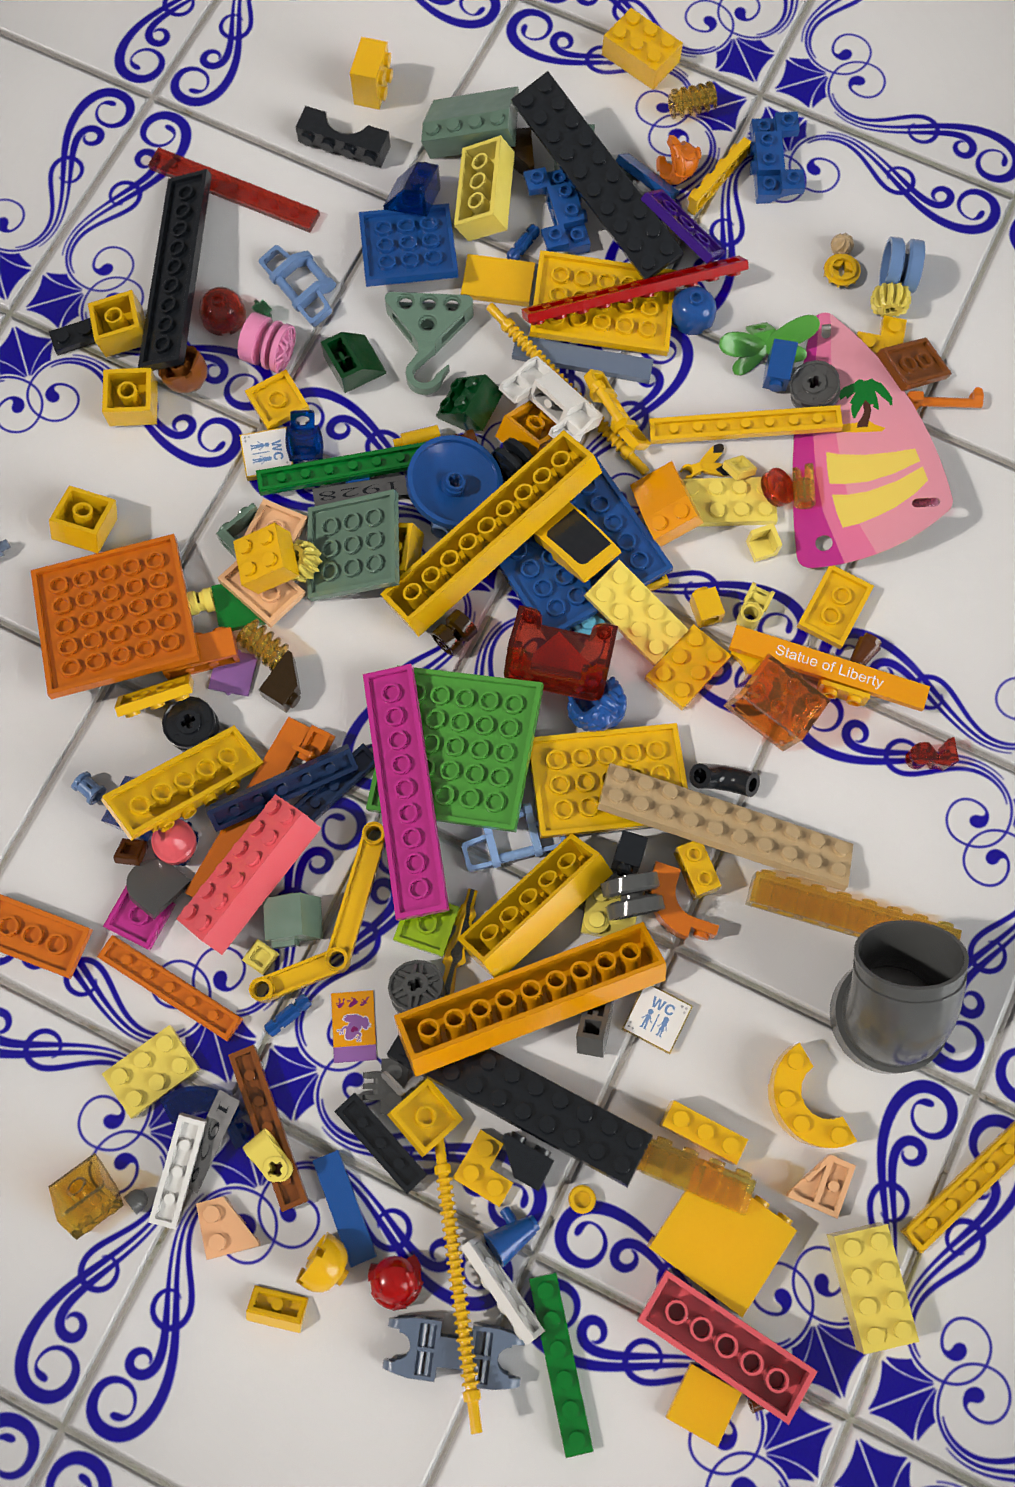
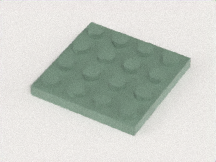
(356, 545)

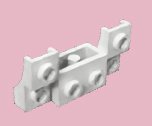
(554, 397)

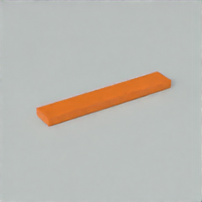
(170, 988)

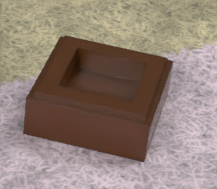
(130, 852)

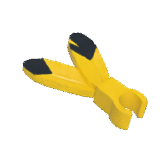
(707, 464)

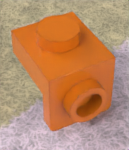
(315, 744)

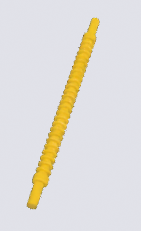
(508, 326)
(471, 1394)

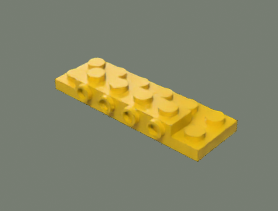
(182, 784)

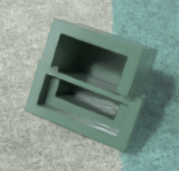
(292, 919)

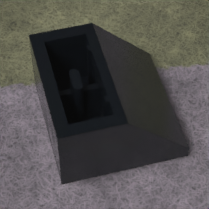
(526, 1163)

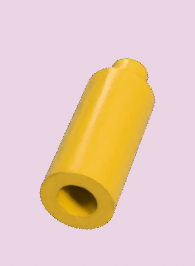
(417, 436)

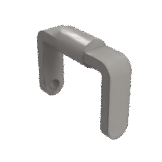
(411, 1085)

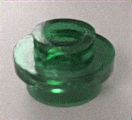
(262, 308)

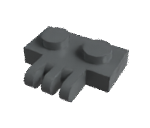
(381, 1089)

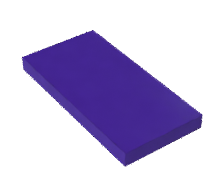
(683, 225)

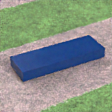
(645, 174)

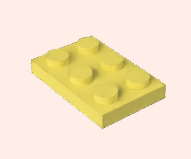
(151, 1071)

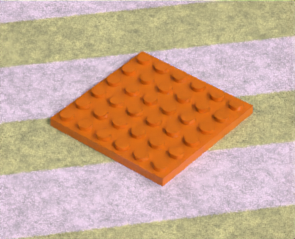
(113, 616)

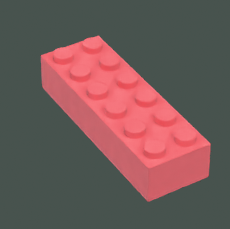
(248, 874)
(727, 1346)

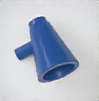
(512, 1237)

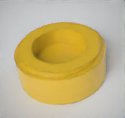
(582, 1199)

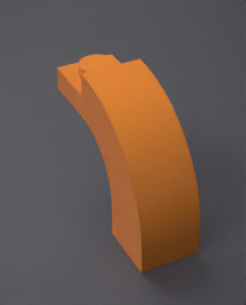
(673, 917)

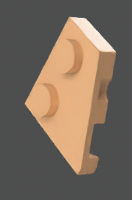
(824, 1186)
(223, 1229)

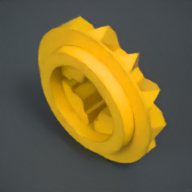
(851, 270)

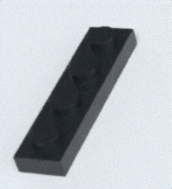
(381, 1143)

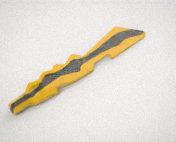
(455, 952)

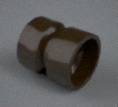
(457, 624)

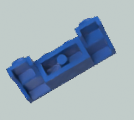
(768, 161)
(565, 210)

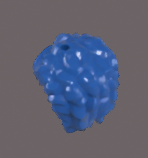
(601, 713)

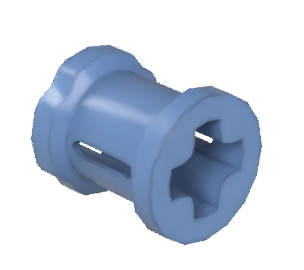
(88, 788)

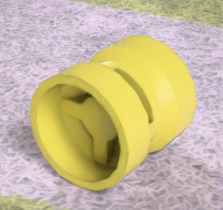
(206, 601)

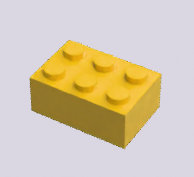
(642, 48)

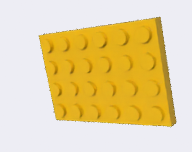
(629, 326)
(573, 766)

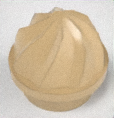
(842, 244)

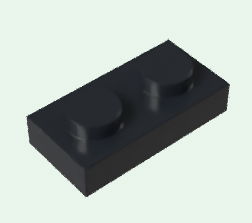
(72, 337)

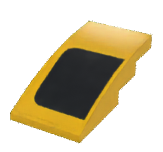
(576, 543)

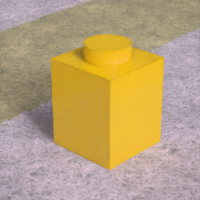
(706, 606)

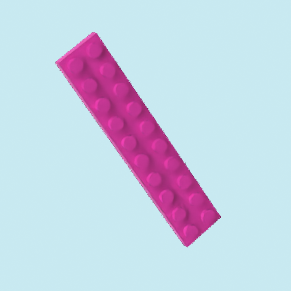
(405, 793)

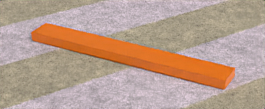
(276, 761)

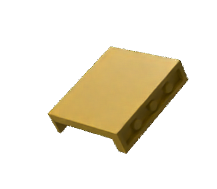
(724, 1249)

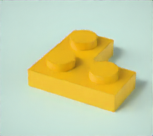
(891, 334)
(476, 1171)

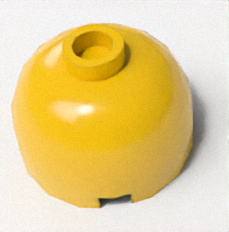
(324, 1265)

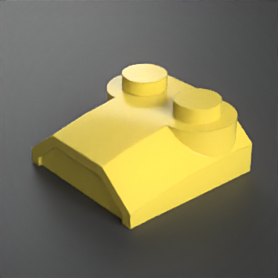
(595, 916)

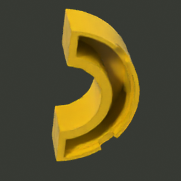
(790, 1109)

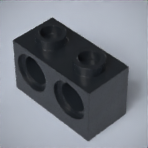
(629, 853)

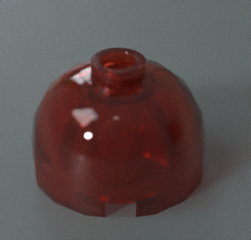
(222, 311)

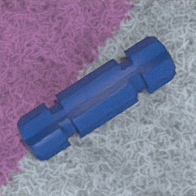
(523, 242)
(287, 1015)

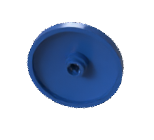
(451, 479)

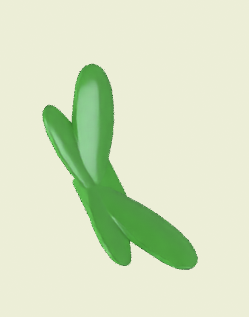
(754, 346)

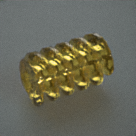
(692, 98)
(262, 645)

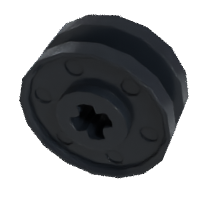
(511, 457)
(177, 720)

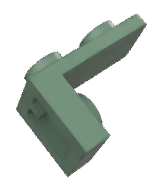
(229, 530)

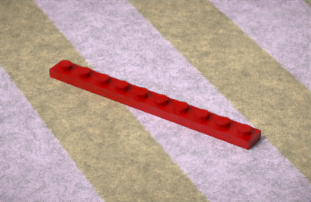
(626, 292)

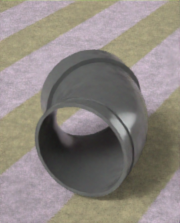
(892, 1024)

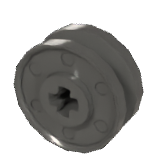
(814, 385)
(415, 985)

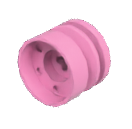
(266, 342)

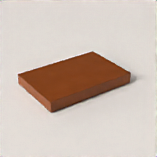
(913, 364)

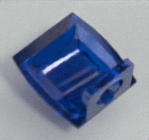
(305, 441)

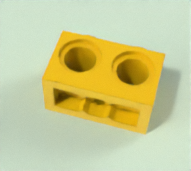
(697, 869)

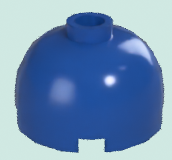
(693, 310)

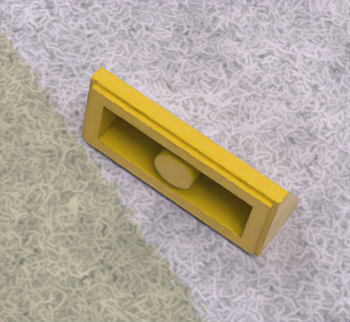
(276, 1309)

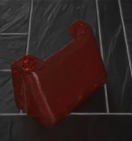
(560, 658)

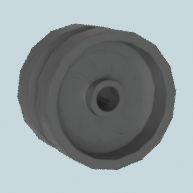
(632, 891)

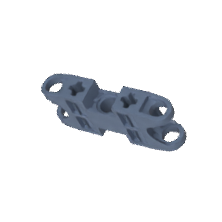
(443, 1351)

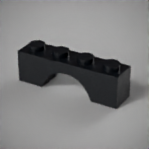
(367, 145)

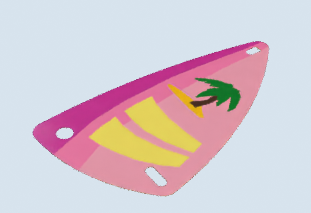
(870, 466)

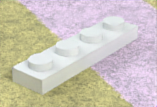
(177, 1170)
(500, 1286)

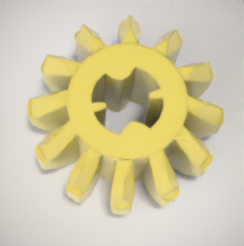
(890, 299)
(307, 559)

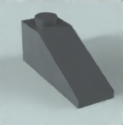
(594, 1030)

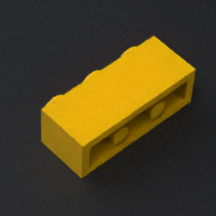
(703, 1132)

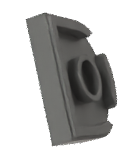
(155, 886)

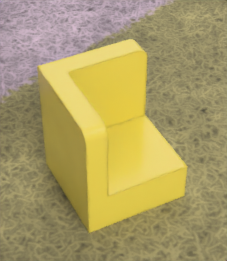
(764, 542)

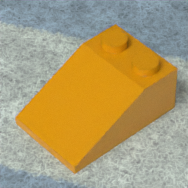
(528, 426)
(665, 504)

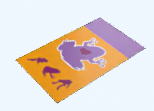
(353, 1026)

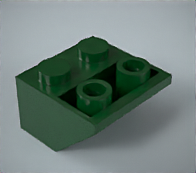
(351, 360)
(470, 402)

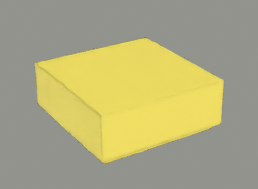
(739, 467)
(260, 957)

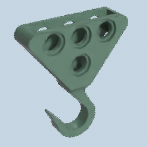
(440, 320)

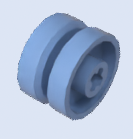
(902, 262)

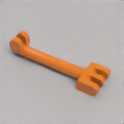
(974, 401)

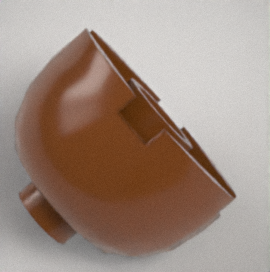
(186, 377)

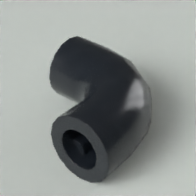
(724, 778)

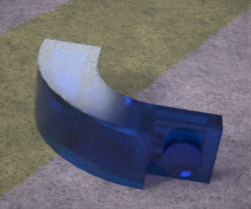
(200, 1099)

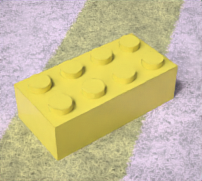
(484, 188)
(872, 1288)

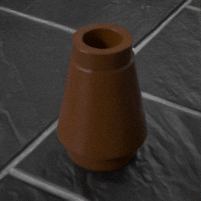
(865, 649)

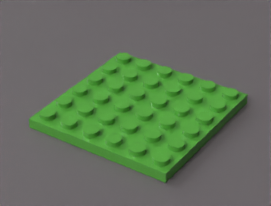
(475, 745)

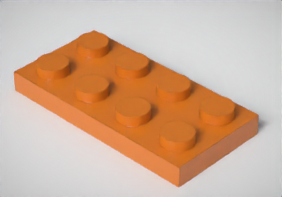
(41, 937)

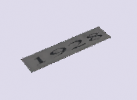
(356, 489)
(215, 1129)

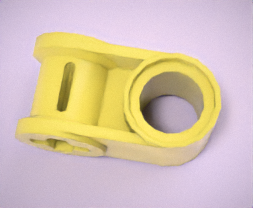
(755, 604)
(264, 1153)

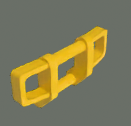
(620, 423)

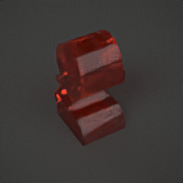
(924, 754)

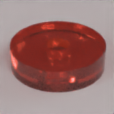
(777, 487)

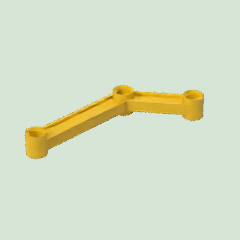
(345, 929)

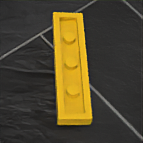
(722, 171)

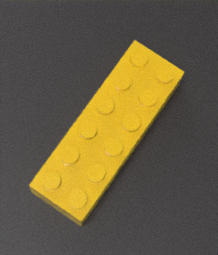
(535, 906)

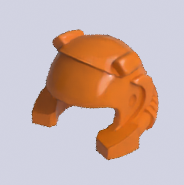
(684, 161)

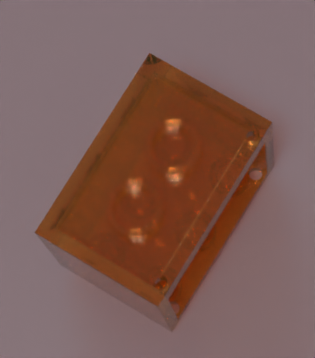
(777, 702)

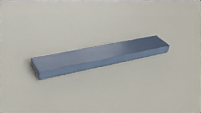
(585, 358)

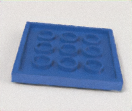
(407, 246)

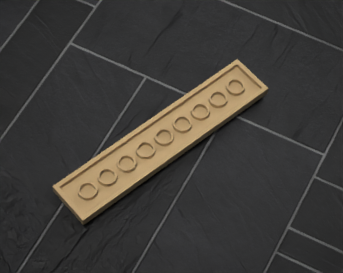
(726, 827)

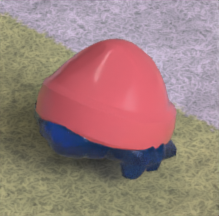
(176, 844)

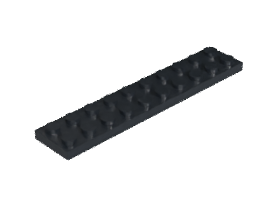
(596, 176)
(175, 271)
(543, 1110)

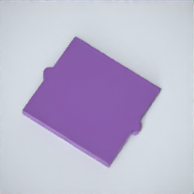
(234, 677)

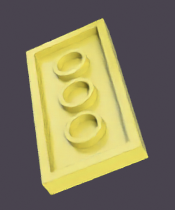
(731, 501)
(636, 612)

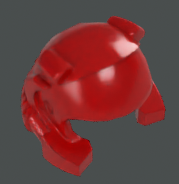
(396, 1281)

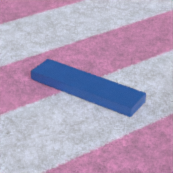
(344, 1208)

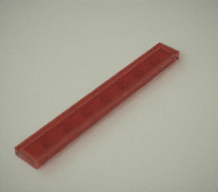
(239, 191)

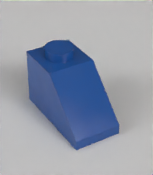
(779, 365)

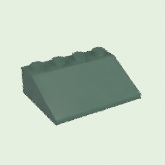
(469, 120)

